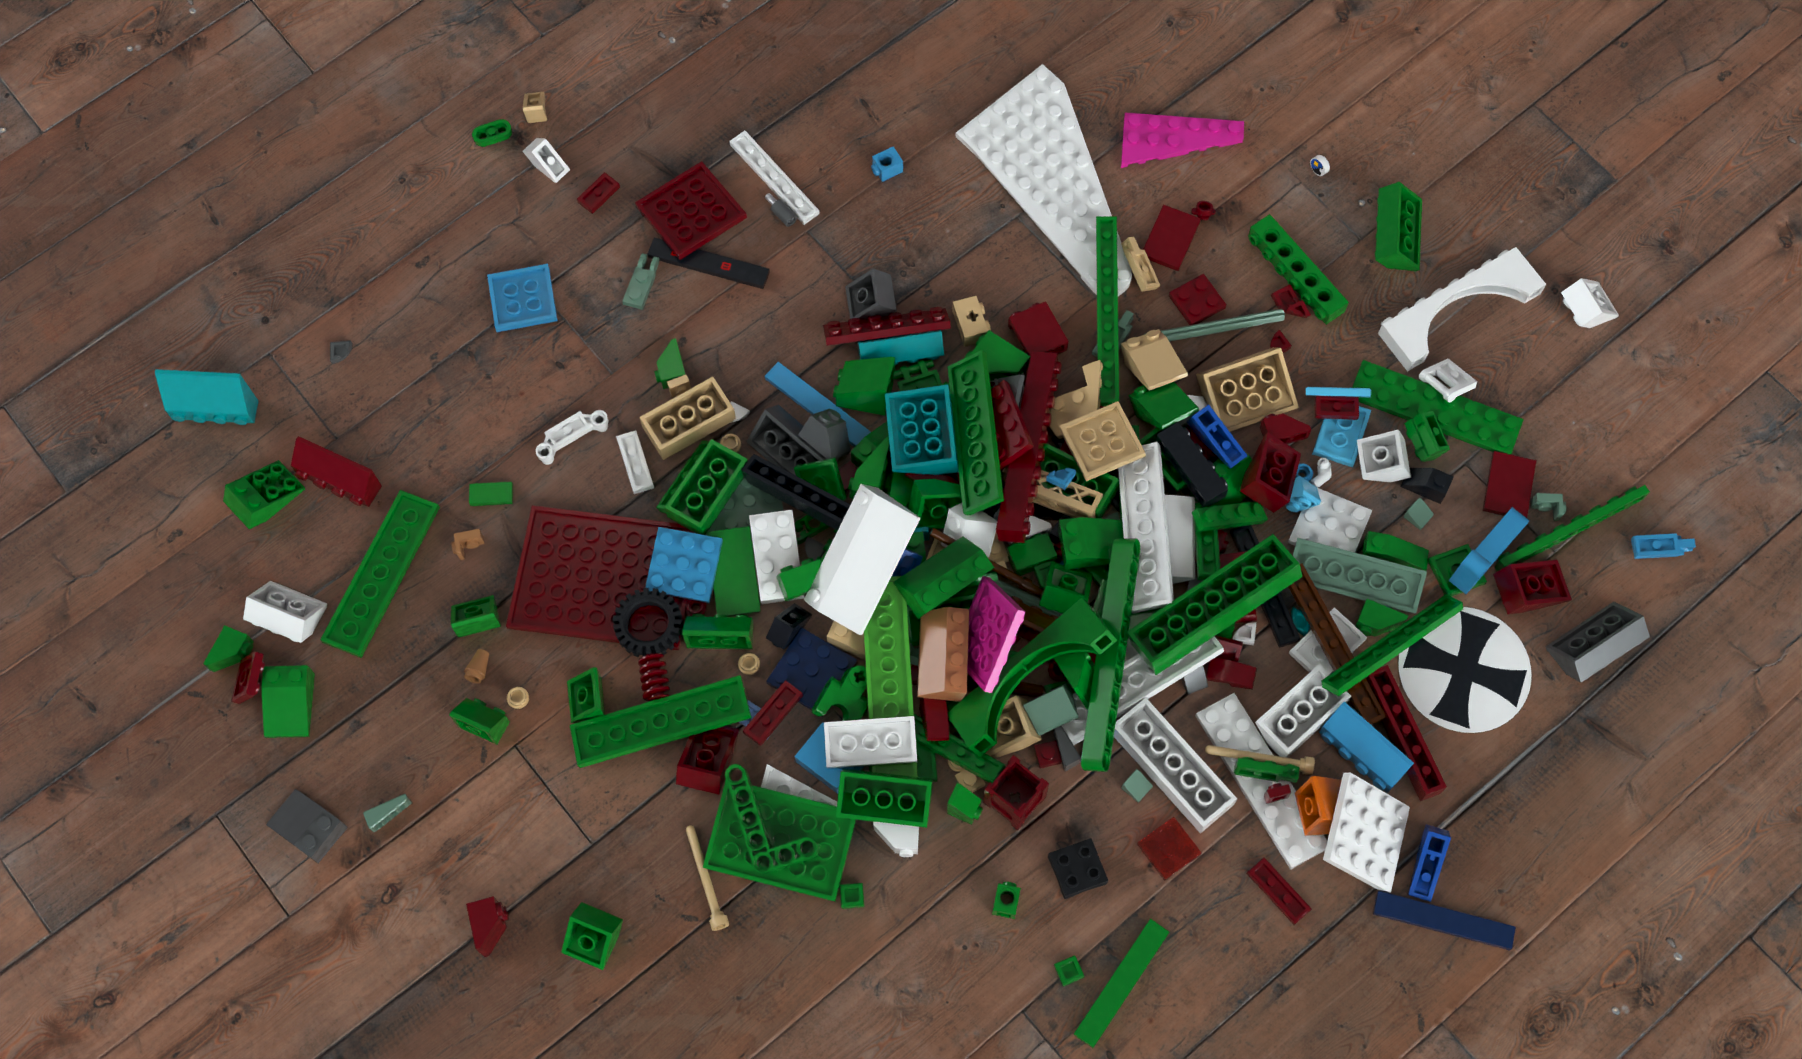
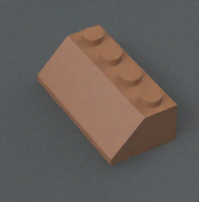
(943, 654)

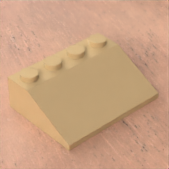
(1249, 388)

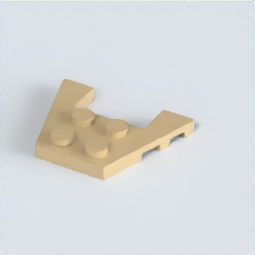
(1080, 401)

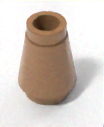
(477, 667)

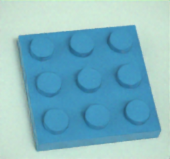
(522, 297)
(684, 564)

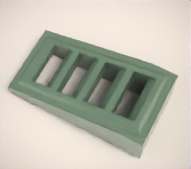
(383, 813)

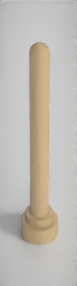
(1305, 764)
(718, 919)

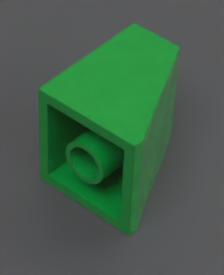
(865, 384)

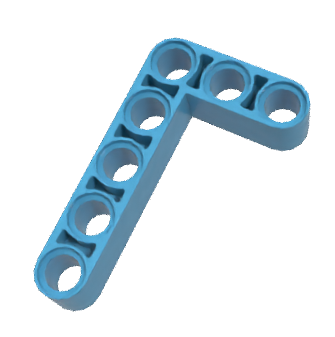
(1488, 551)

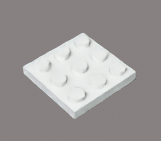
(1332, 523)

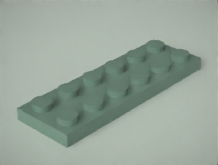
(1361, 575)

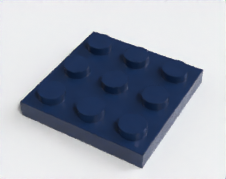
(809, 666)

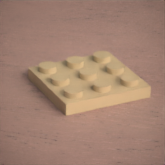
(1102, 441)

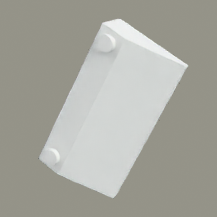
(862, 558)

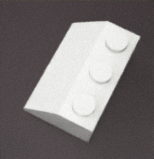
(284, 611)

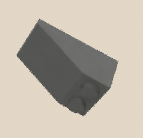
(307, 825)

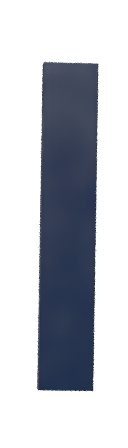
(1444, 920)

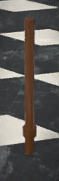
(1024, 583)

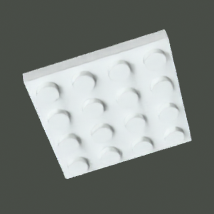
(1366, 833)

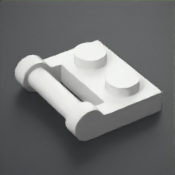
(1451, 375)

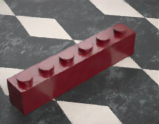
(1406, 734)

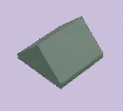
(1052, 709)

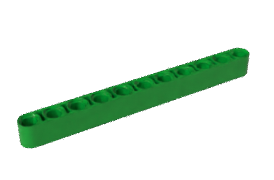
(1110, 664)

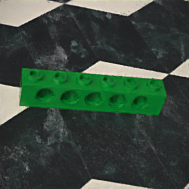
(1308, 272)

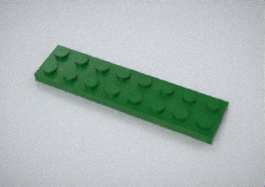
(1459, 419)
(975, 433)
(380, 574)
(660, 721)

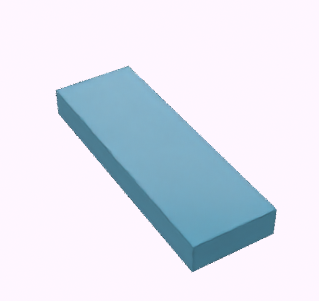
(1334, 391)

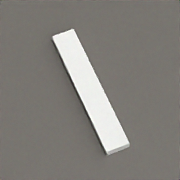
(774, 177)

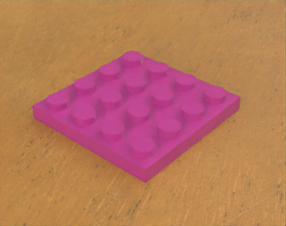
(991, 632)

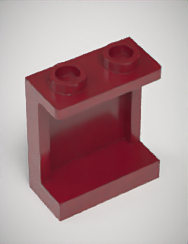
(1038, 330)

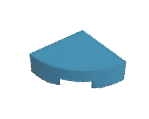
(1061, 477)

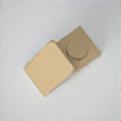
(534, 107)

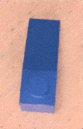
(1216, 436)
(1429, 862)

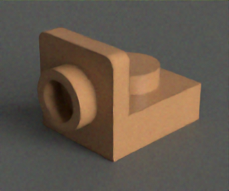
(467, 539)

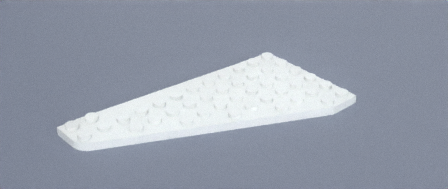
(1044, 164)

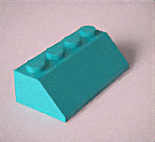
(904, 347)

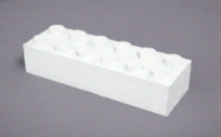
(1173, 765)

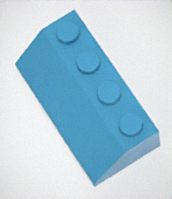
(1365, 747)

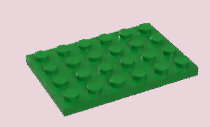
(785, 821)

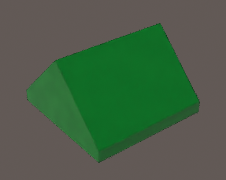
(475, 616)
(586, 696)

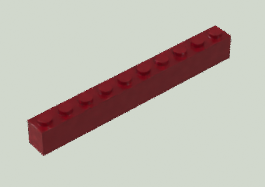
(1023, 472)

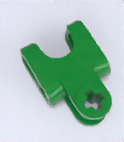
(844, 694)

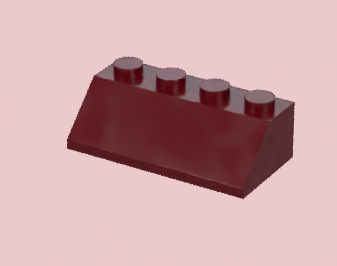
(334, 472)

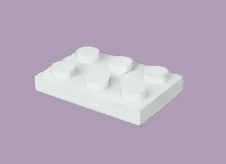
(1309, 652)

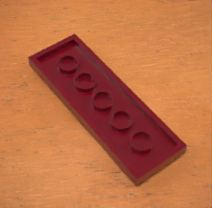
(889, 326)

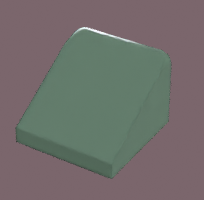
(1419, 514)
(1137, 786)

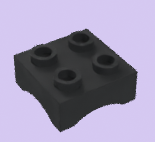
(1077, 868)

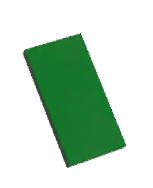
(736, 574)

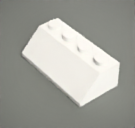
(1181, 536)
(1299, 713)

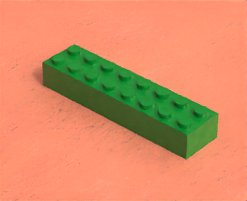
(1214, 604)

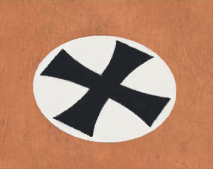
(1467, 673)

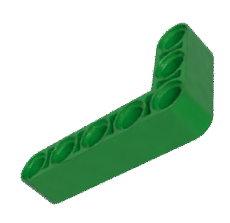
(758, 827)

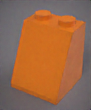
(1317, 804)

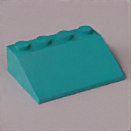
(206, 396)
(922, 431)

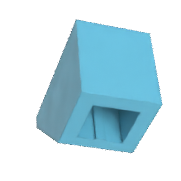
(1303, 496)

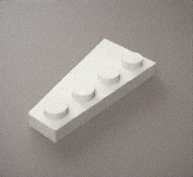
(780, 782)

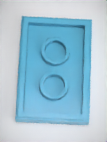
(1339, 438)

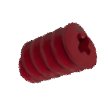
(652, 677)

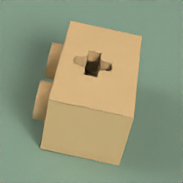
(966, 311)

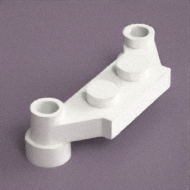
(569, 431)

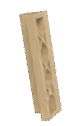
(1067, 504)

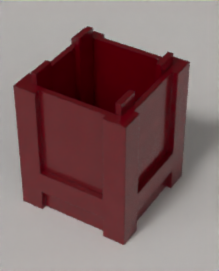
(1014, 780)

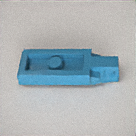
(1660, 546)

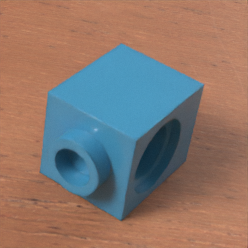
(889, 157)

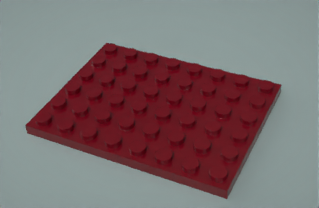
(579, 571)

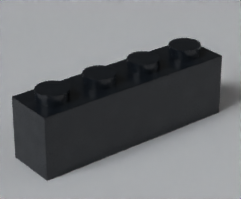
(1191, 465)

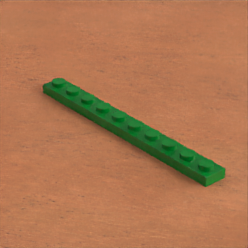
(1107, 307)

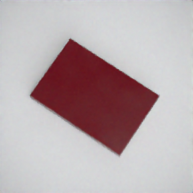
(1171, 237)
(1509, 484)

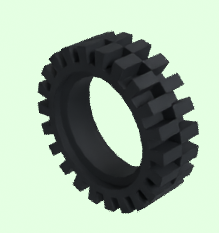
(639, 600)

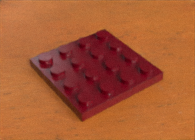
(690, 210)
(1010, 428)

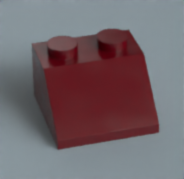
(487, 923)

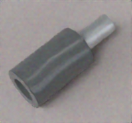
(781, 210)

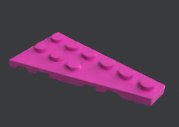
(1166, 137)

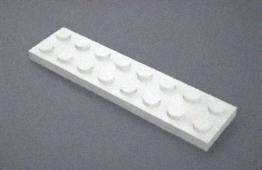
(1146, 520)
(1141, 682)
(1232, 728)

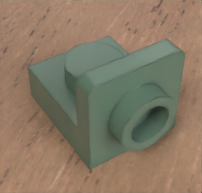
(1547, 502)

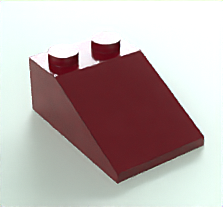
(1271, 473)
(1531, 586)
(706, 759)

